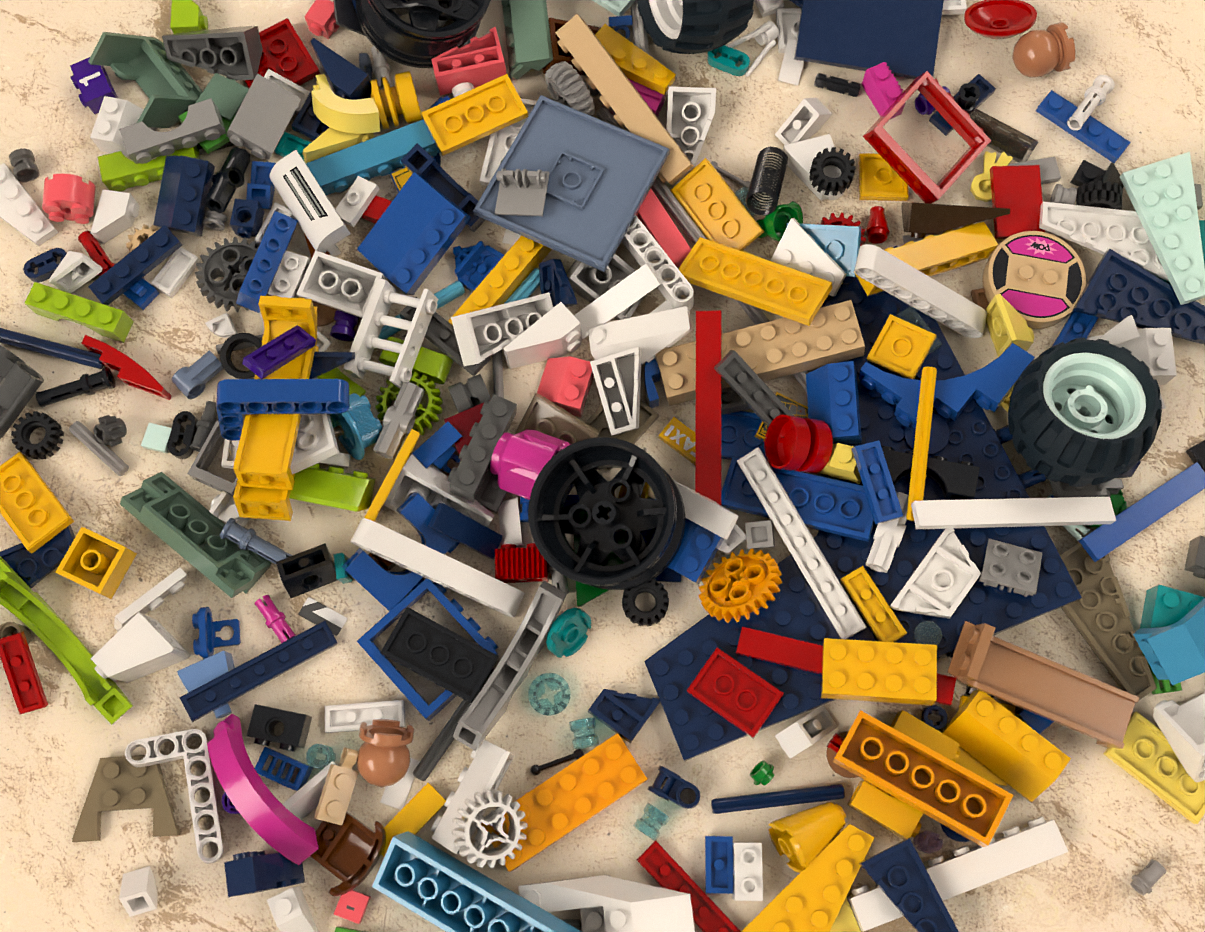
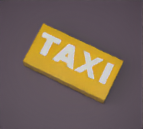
(679, 438)

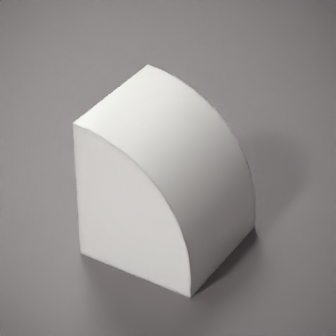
(138, 891)

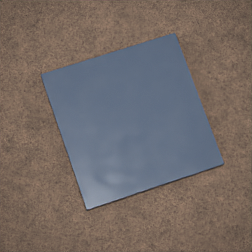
(593, 181)

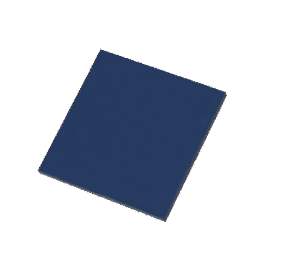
(870, 33)

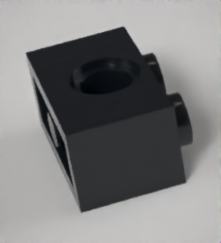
(307, 570)
(263, 723)

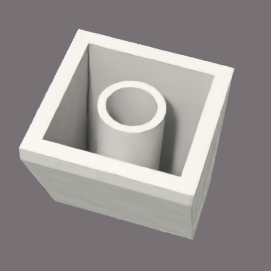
(138, 651)

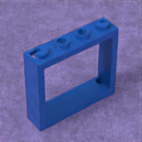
(455, 609)

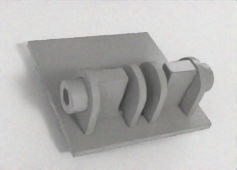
(521, 192)
(1011, 567)

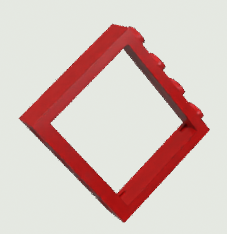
(903, 163)

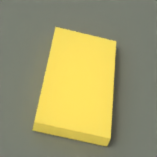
(1156, 766)

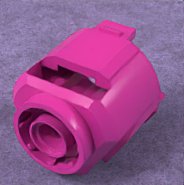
(521, 458)

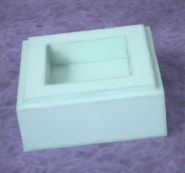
(156, 438)

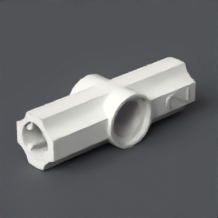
(887, 538)

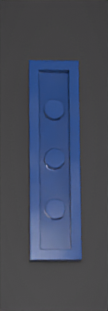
(1092, 132)

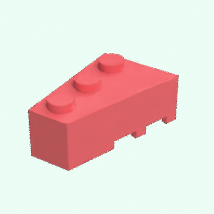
(473, 63)

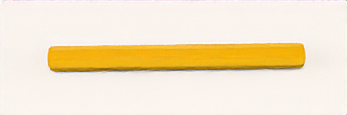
(922, 438)

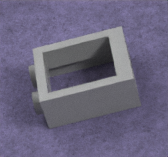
(204, 459)

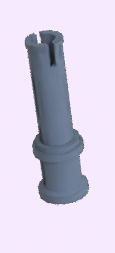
(249, 540)

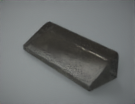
(1004, 137)

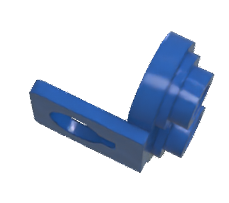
(207, 628)

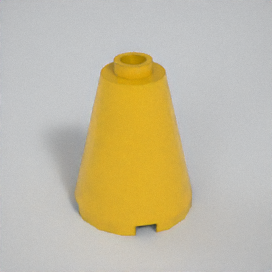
(806, 833)

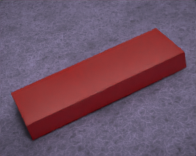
(22, 673)

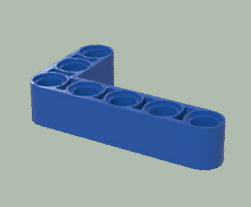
(276, 396)

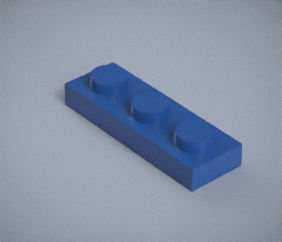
(877, 482)

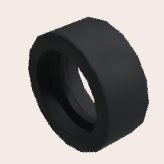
(226, 351)

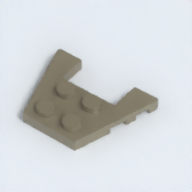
(126, 787)

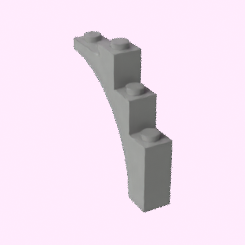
(512, 668)

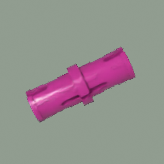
(274, 618)

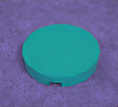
(568, 632)

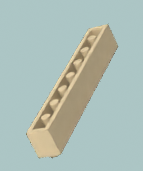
(620, 94)

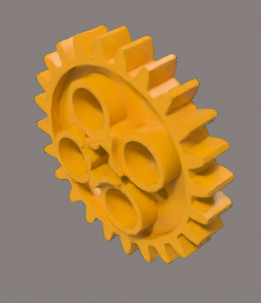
(740, 585)

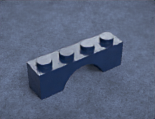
(423, 164)

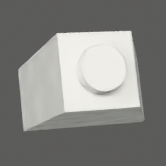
(800, 160)

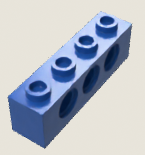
(266, 261)

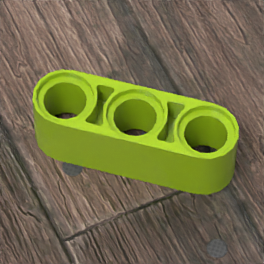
(428, 362)

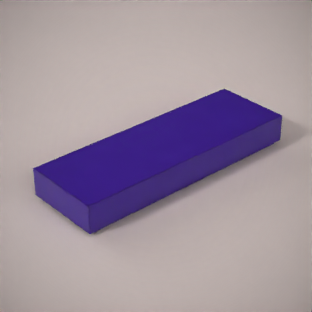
(279, 352)

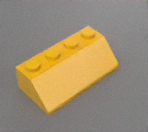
(1006, 745)

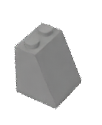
(262, 117)

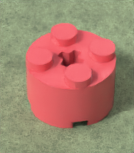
(68, 198)

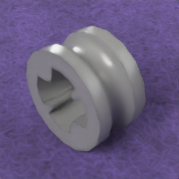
(214, 220)

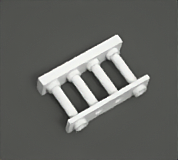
(371, 325)

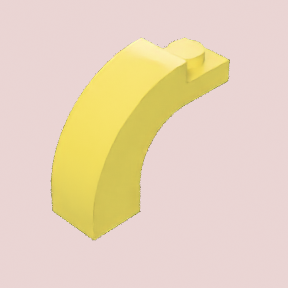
(343, 114)

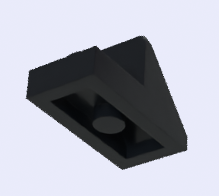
(1088, 172)

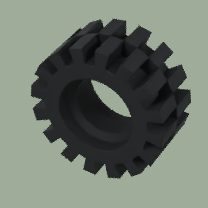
(835, 159)
(1100, 195)
(27, 426)
(648, 617)

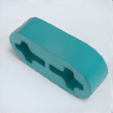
(728, 59)

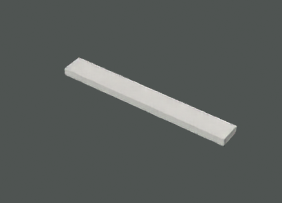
(1012, 512)
(801, 544)

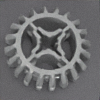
(569, 88)

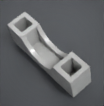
(201, 124)

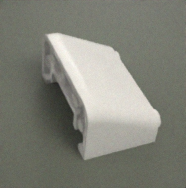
(1185, 732)

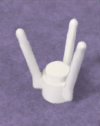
(763, 35)

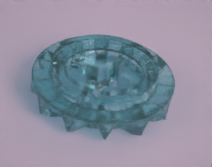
(538, 688)

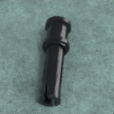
(86, 384)

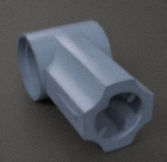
(192, 379)

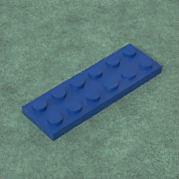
(820, 501)

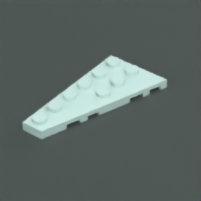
(1168, 211)

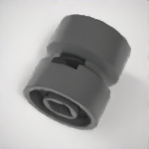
(469, 394)

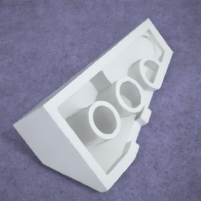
(435, 489)

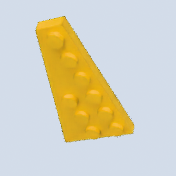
(818, 891)

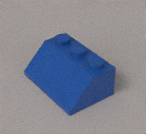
(835, 400)

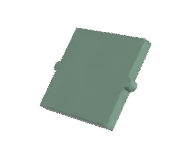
(225, 94)

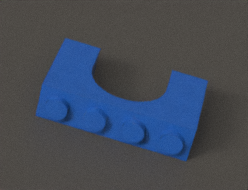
(390, 586)

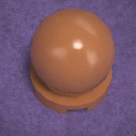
(1043, 51)
(384, 754)

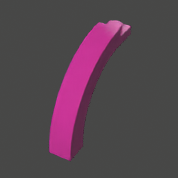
(252, 797)

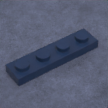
(135, 265)

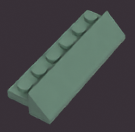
(527, 35)
(194, 534)

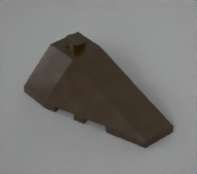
(936, 218)

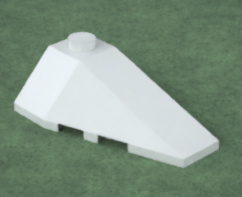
(689, 118)
(648, 331)

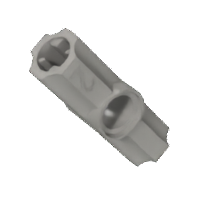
(399, 420)

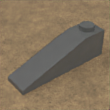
(223, 51)

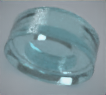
(927, 633)

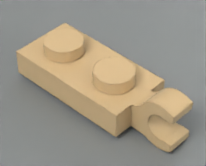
(338, 789)

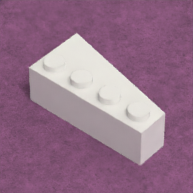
(493, 328)

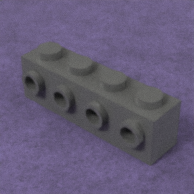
(477, 456)

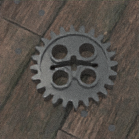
(234, 272)

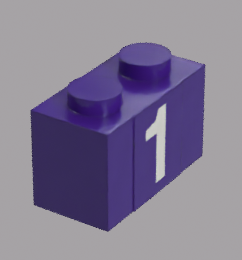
(93, 84)

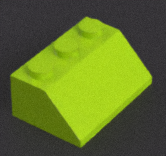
(334, 487)

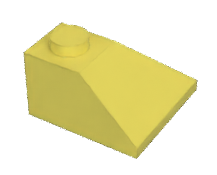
(1007, 326)

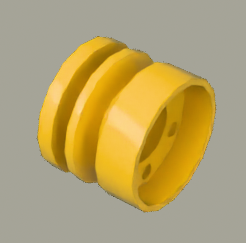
(396, 100)

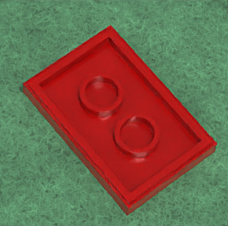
(1021, 192)
(735, 692)

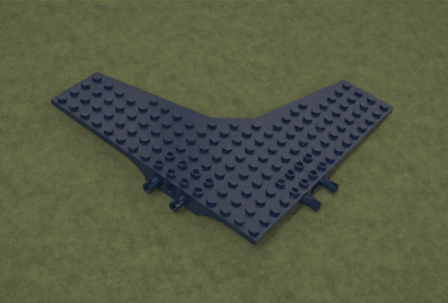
(797, 610)

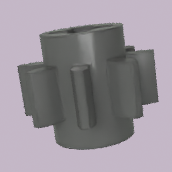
(110, 430)

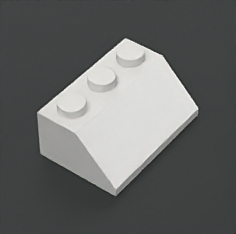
(338, 284)

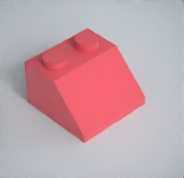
(567, 383)

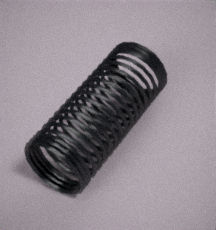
(761, 171)

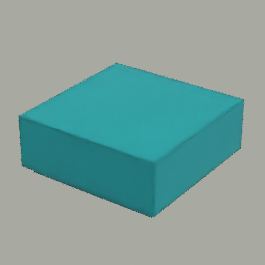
(341, 574)

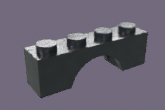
(956, 480)

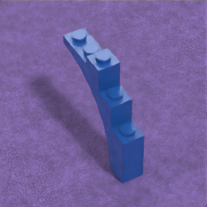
(987, 386)

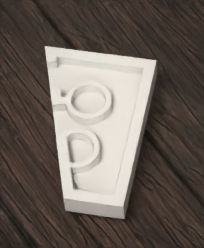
(803, 254)

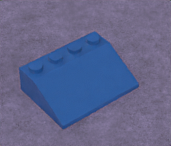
(413, 234)

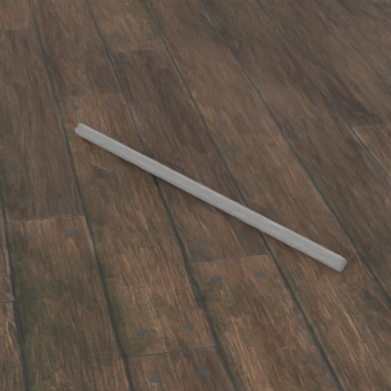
(693, 231)

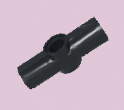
(227, 180)

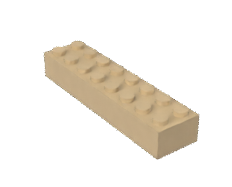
(771, 349)

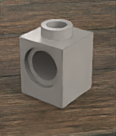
(760, 534)

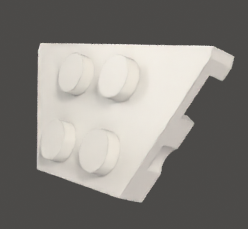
(939, 580)

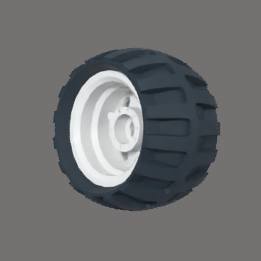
(694, 24)

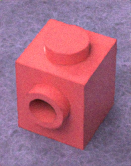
(322, 18)

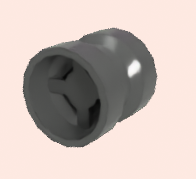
(24, 165)

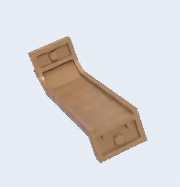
(1041, 685)

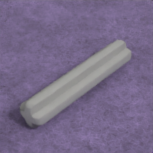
(98, 448)

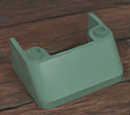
(146, 62)

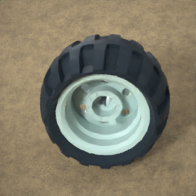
(1065, 410)

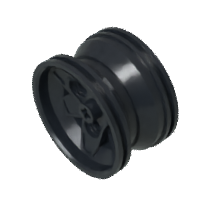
(421, 40)
(578, 467)

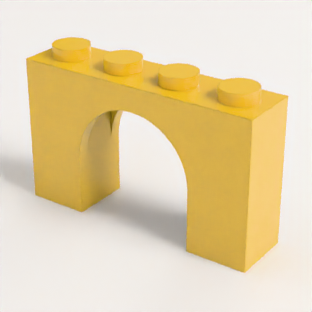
(890, 811)

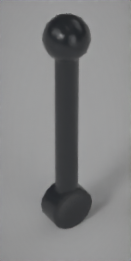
(536, 769)

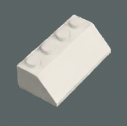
(483, 774)

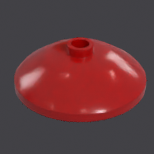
(1000, 18)

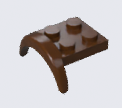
(349, 851)

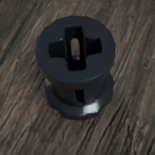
(967, 97)

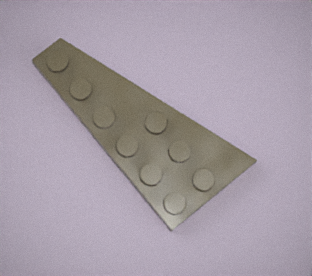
(1105, 621)

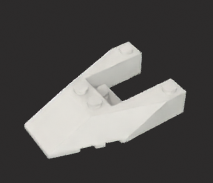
(615, 904)

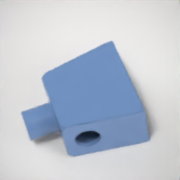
(205, 671)

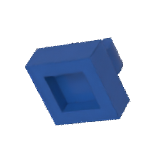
(621, 22)
(141, 293)
(441, 462)

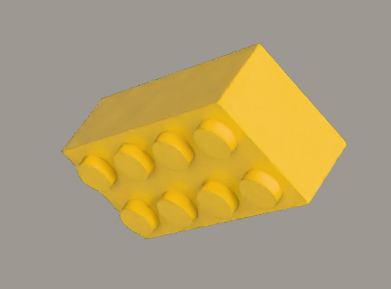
(879, 671)

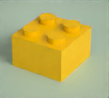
(96, 562)

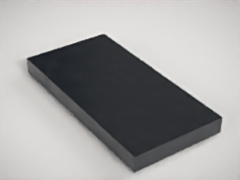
(439, 655)

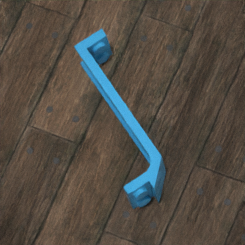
(1177, 649)

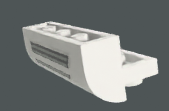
(308, 203)

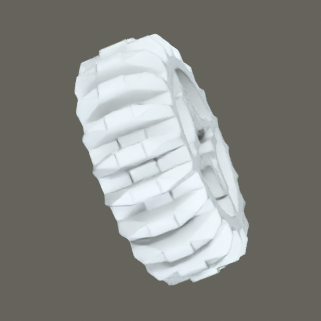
(484, 838)

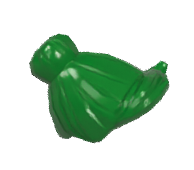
(776, 222)

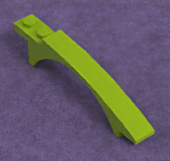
(52, 630)

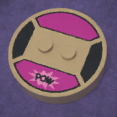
(1036, 276)

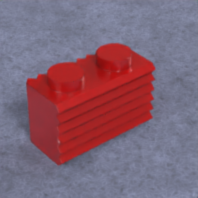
(520, 564)

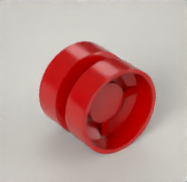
(798, 444)

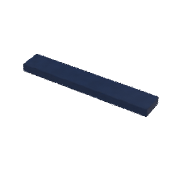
(258, 671)

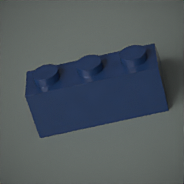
(183, 194)

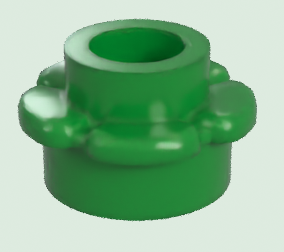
(762, 773)

